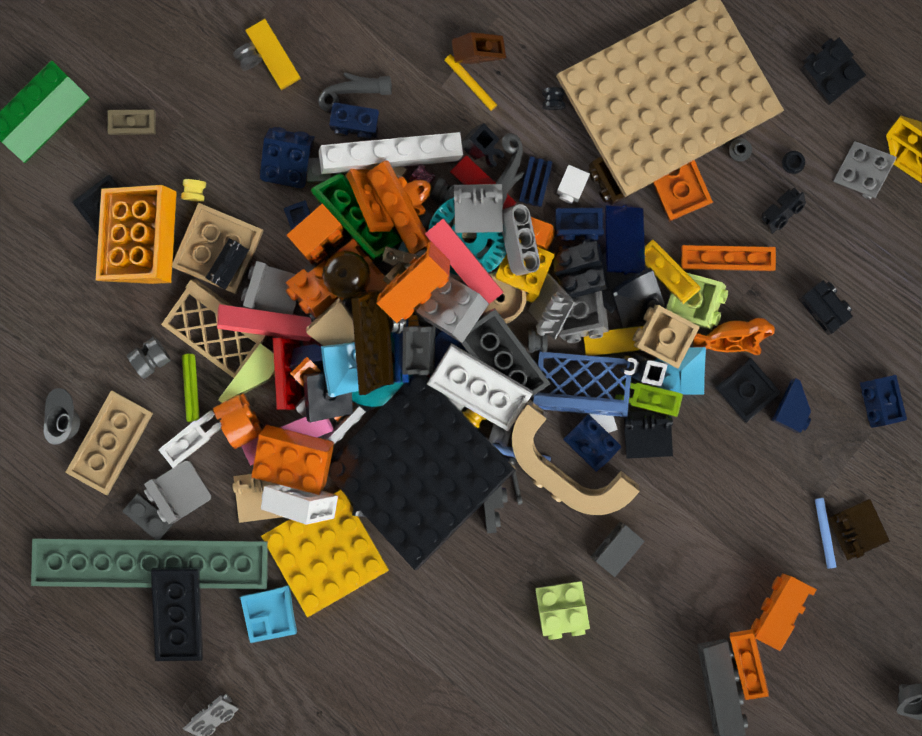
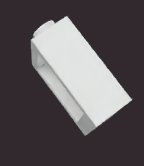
(298, 504)

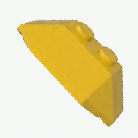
(906, 144)

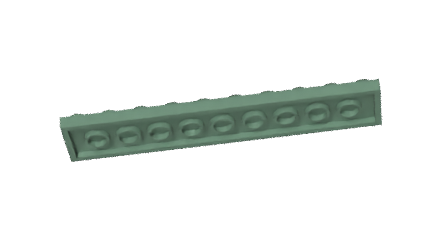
(130, 562)

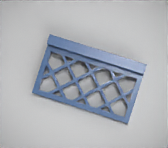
(581, 404)

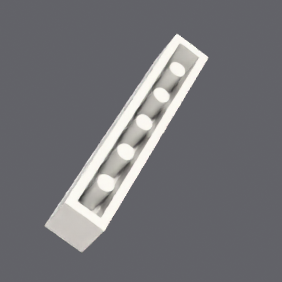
(398, 151)

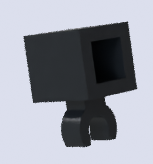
(481, 143)
(646, 369)

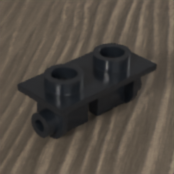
(791, 202)
(227, 263)

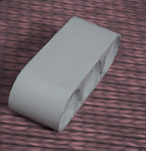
(517, 251)

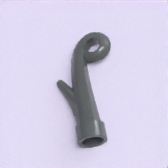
(356, 85)
(509, 176)

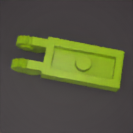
(654, 399)

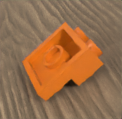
(311, 291)

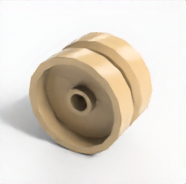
(512, 303)

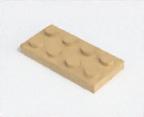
(109, 442)

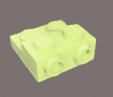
(702, 306)
(562, 609)

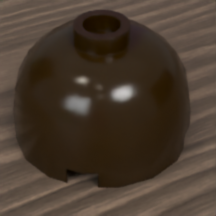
(346, 274)

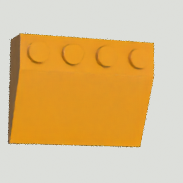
(136, 234)

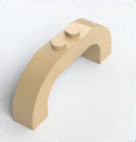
(561, 486)

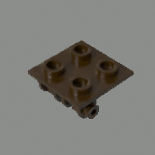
(858, 529)

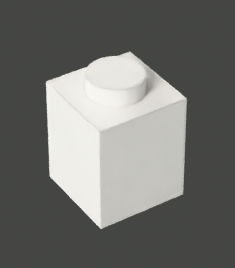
(572, 184)

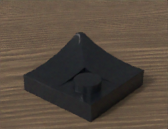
(635, 297)

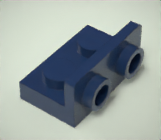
(883, 401)
(592, 442)

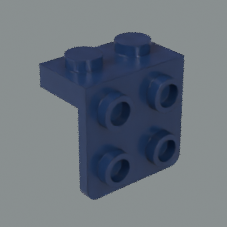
(286, 157)

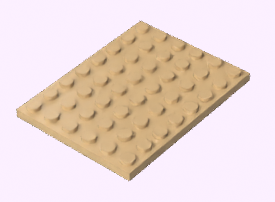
(669, 94)

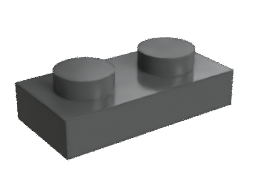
(146, 516)

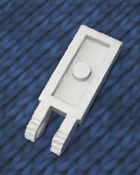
(189, 440)

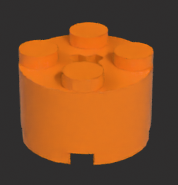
(238, 421)

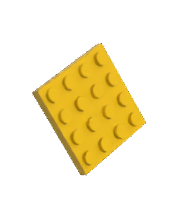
(325, 557)

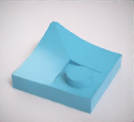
(340, 368)
(689, 376)
(269, 614)

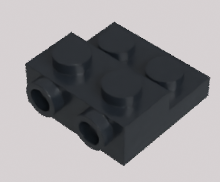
(832, 70)
(580, 268)

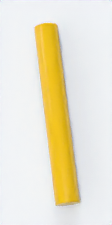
(471, 83)

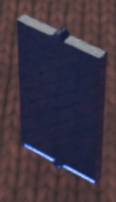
(625, 239)

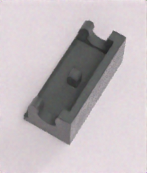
(418, 350)
(617, 549)

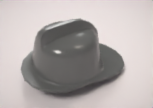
(60, 417)
(910, 701)

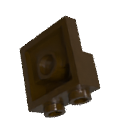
(609, 190)

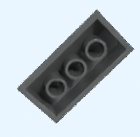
(498, 347)
(721, 688)

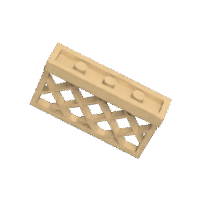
(211, 301)

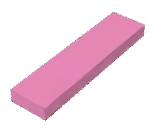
(301, 425)

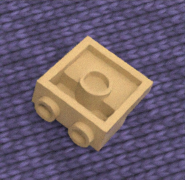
(665, 335)

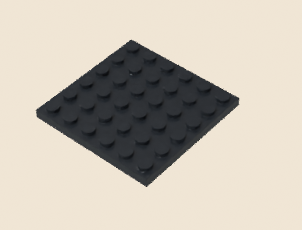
(419, 470)

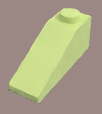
(254, 373)

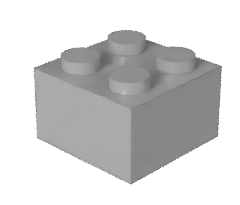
(453, 309)

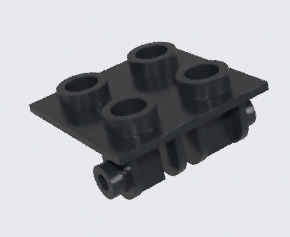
(648, 434)

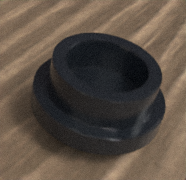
(793, 162)

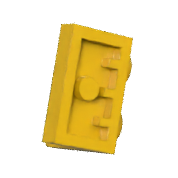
(529, 282)

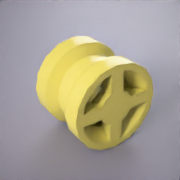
(193, 190)

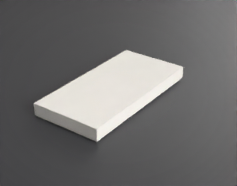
(479, 387)

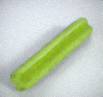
(190, 387)

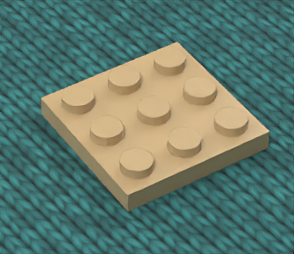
(207, 237)

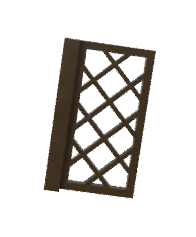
(371, 342)

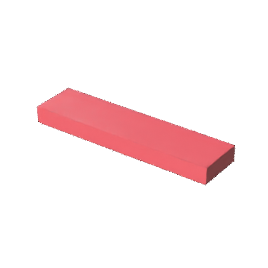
(464, 261)
(263, 322)

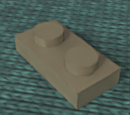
(131, 122)

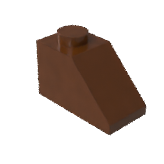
(478, 48)

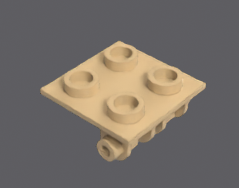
(249, 498)

